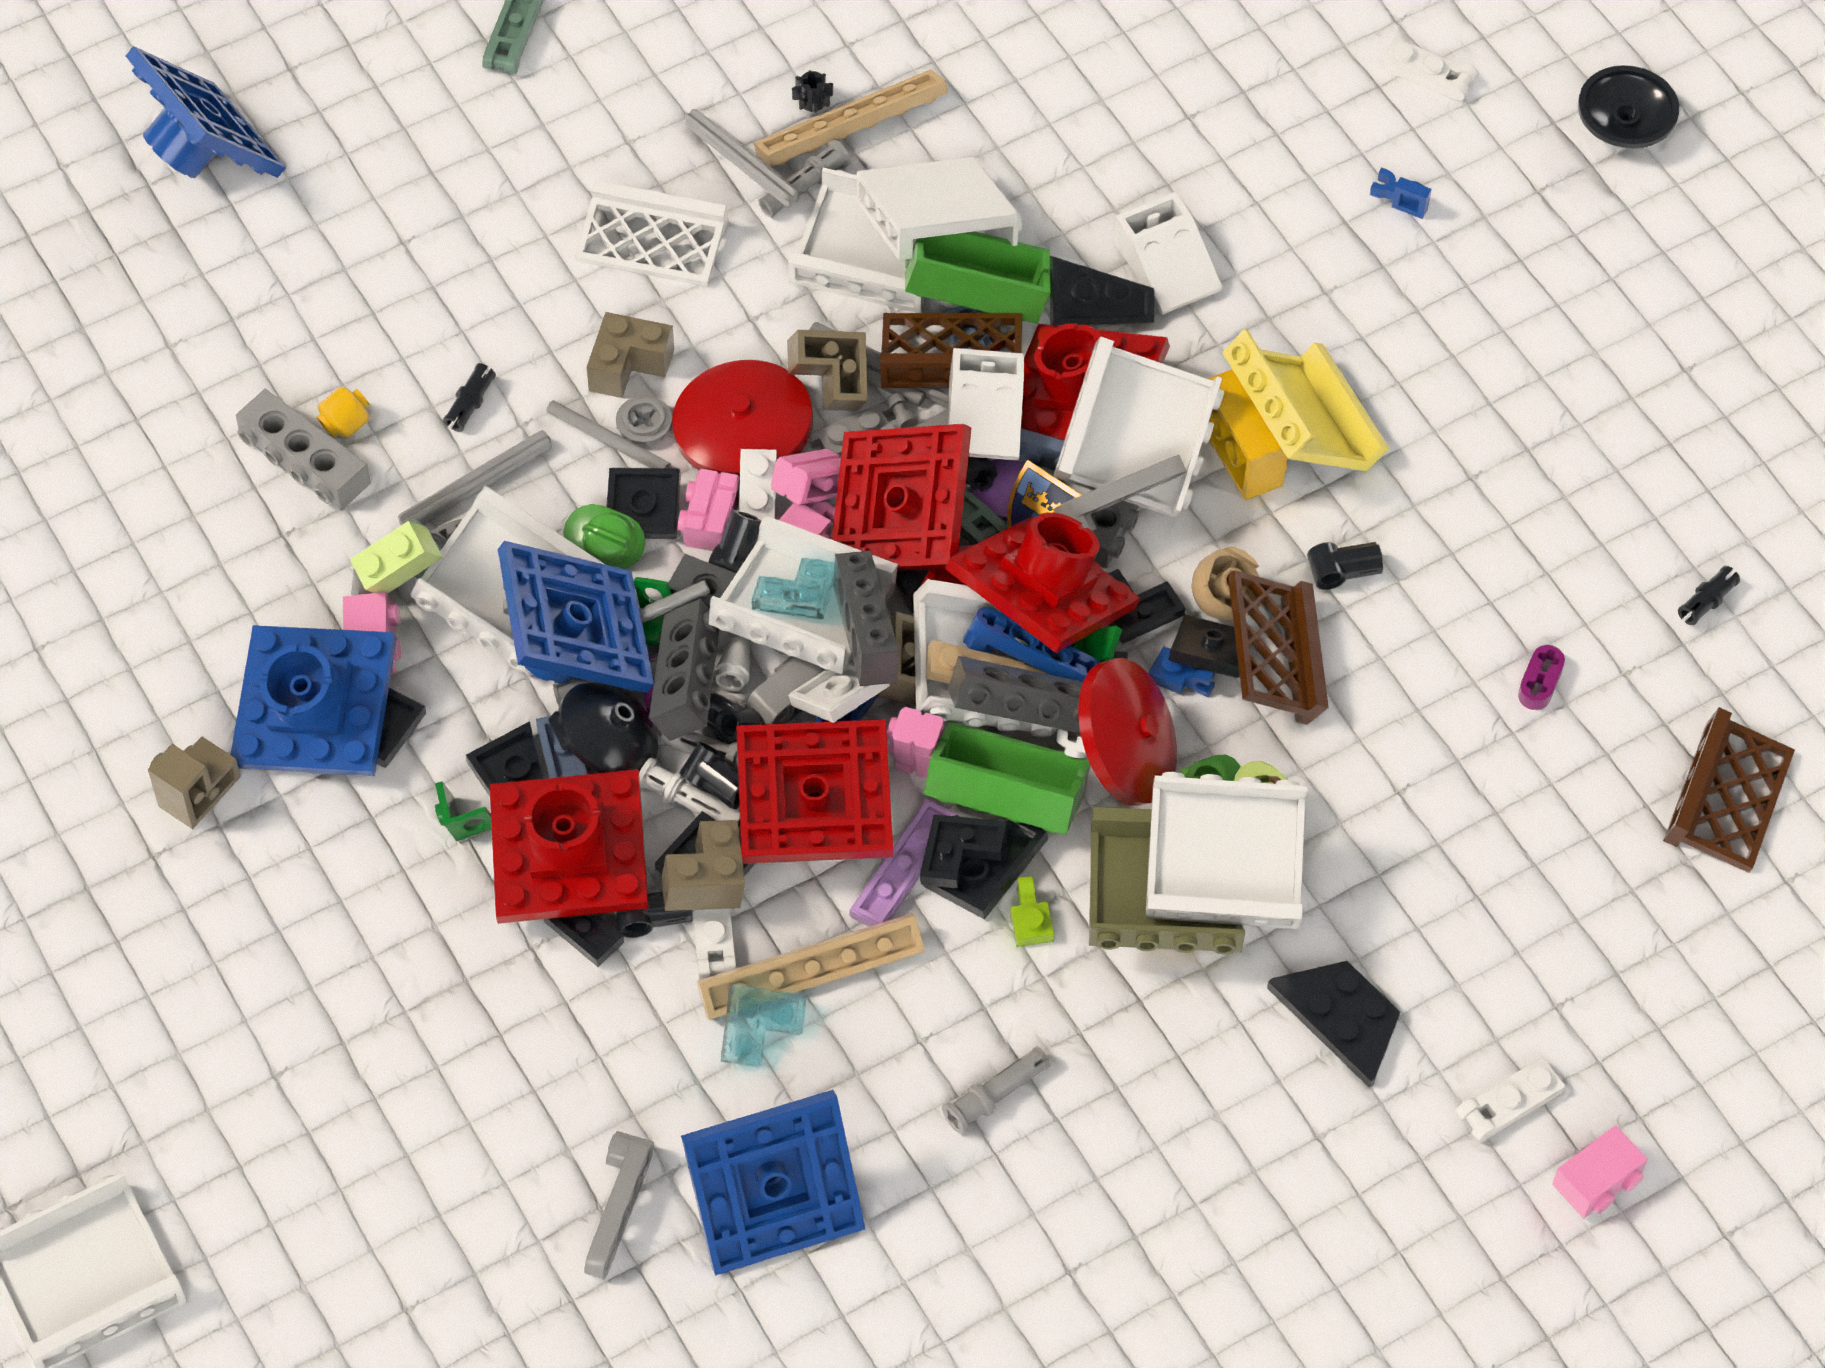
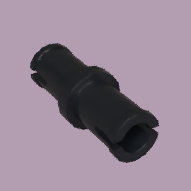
(469, 397)
(1708, 595)

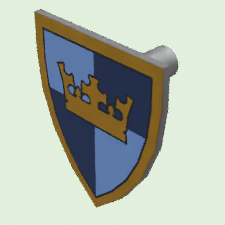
(1036, 494)

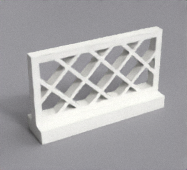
(652, 206)

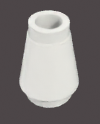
(734, 665)

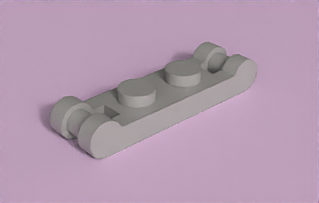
(873, 418)

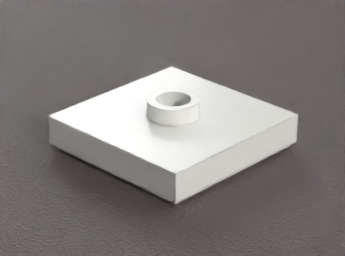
(833, 694)

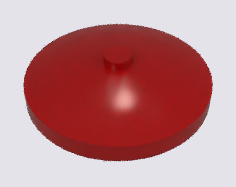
(738, 409)
(1126, 730)

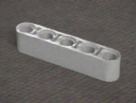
(772, 697)

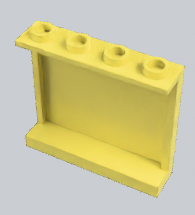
(1307, 405)

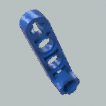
(996, 630)

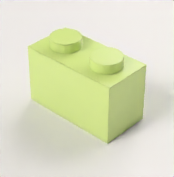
(396, 558)

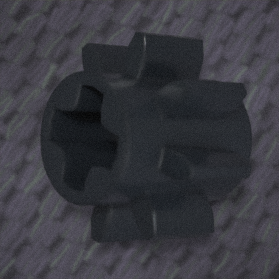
(812, 91)

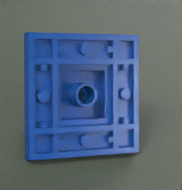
(197, 121)
(574, 618)
(313, 700)
(773, 1182)

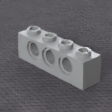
(268, 414)

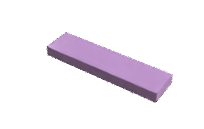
(897, 873)

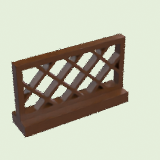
(932, 370)
(1301, 646)
(1698, 786)

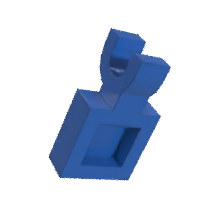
(1405, 194)
(1177, 676)

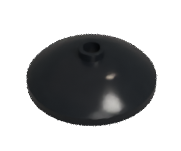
(1628, 106)
(607, 728)

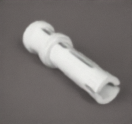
(673, 789)

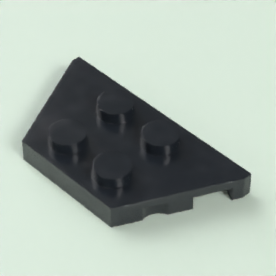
(1341, 1013)

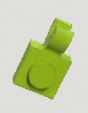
(1030, 919)

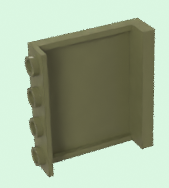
(1120, 892)

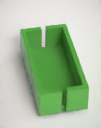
(981, 273)
(1007, 778)

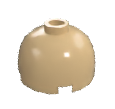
(1211, 581)

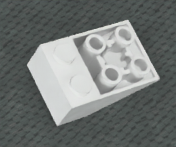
(1166, 252)
(988, 398)

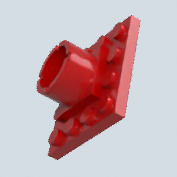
(1057, 367)
(903, 493)
(1046, 579)
(814, 791)
(568, 846)

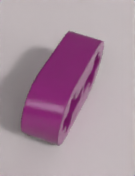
(1547, 679)

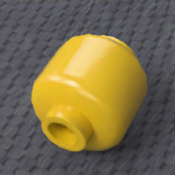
(343, 412)

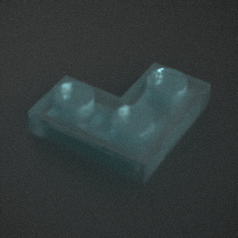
(804, 597)
(750, 1014)

